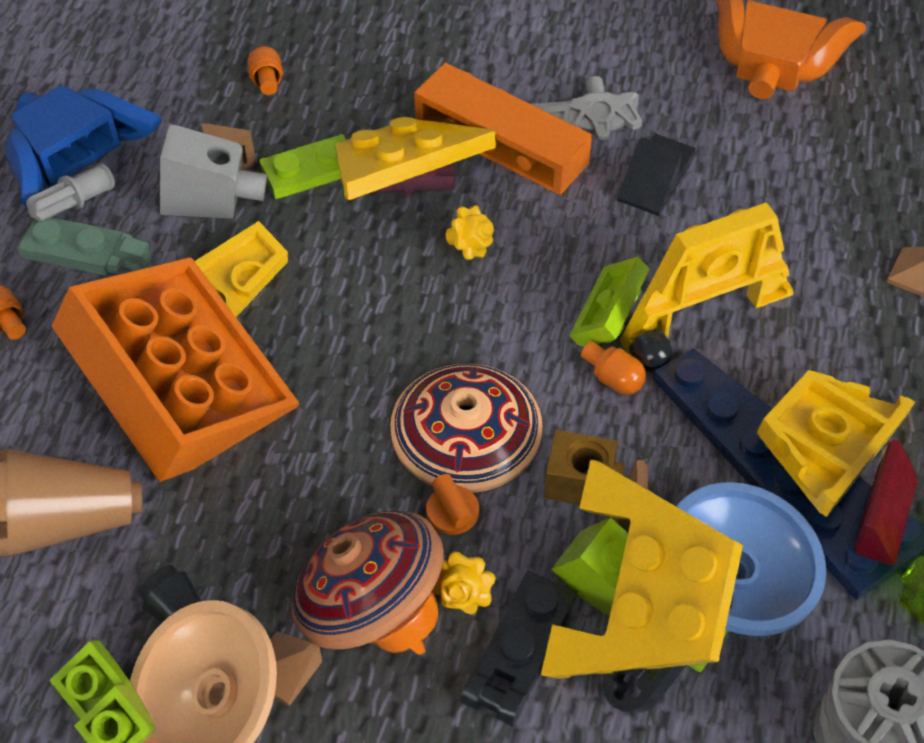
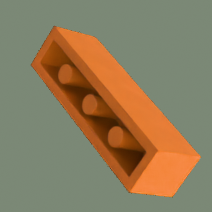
(525, 135)

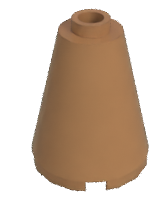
(60, 500)

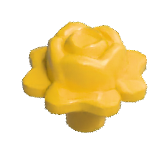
(470, 232)
(464, 583)

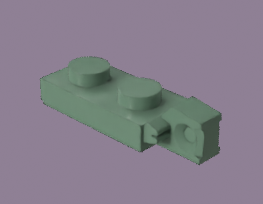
(83, 247)

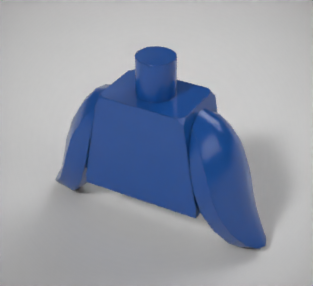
(68, 132)

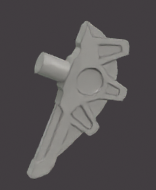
(598, 110)

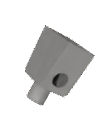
(204, 175)

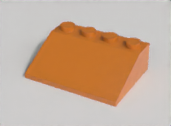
(171, 364)

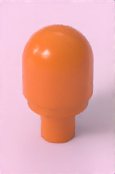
(264, 60)
(11, 314)
(615, 368)

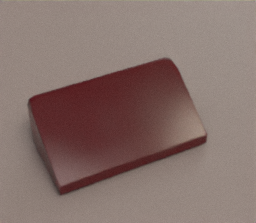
(887, 506)

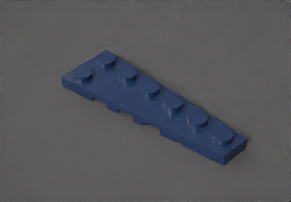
(730, 421)

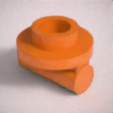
(451, 507)

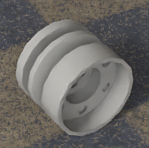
(861, 689)

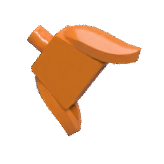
(780, 44)

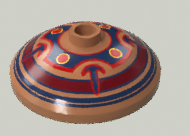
(367, 579)

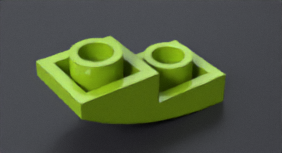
(102, 698)

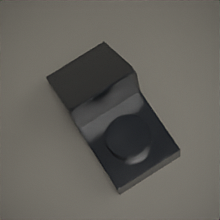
(655, 173)

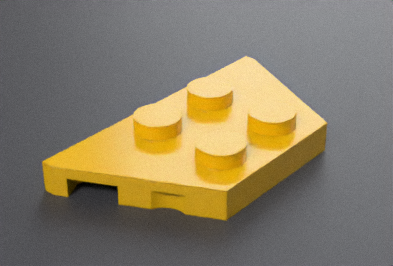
(404, 151)
(829, 434)

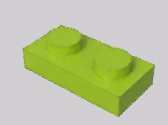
(302, 167)
(610, 302)

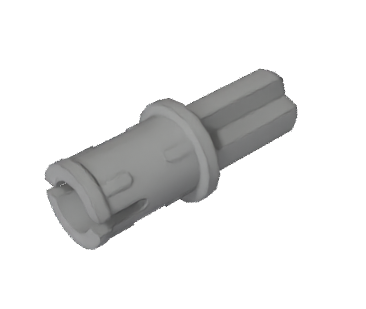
(70, 192)

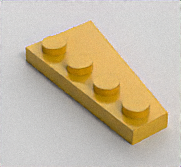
(243, 265)

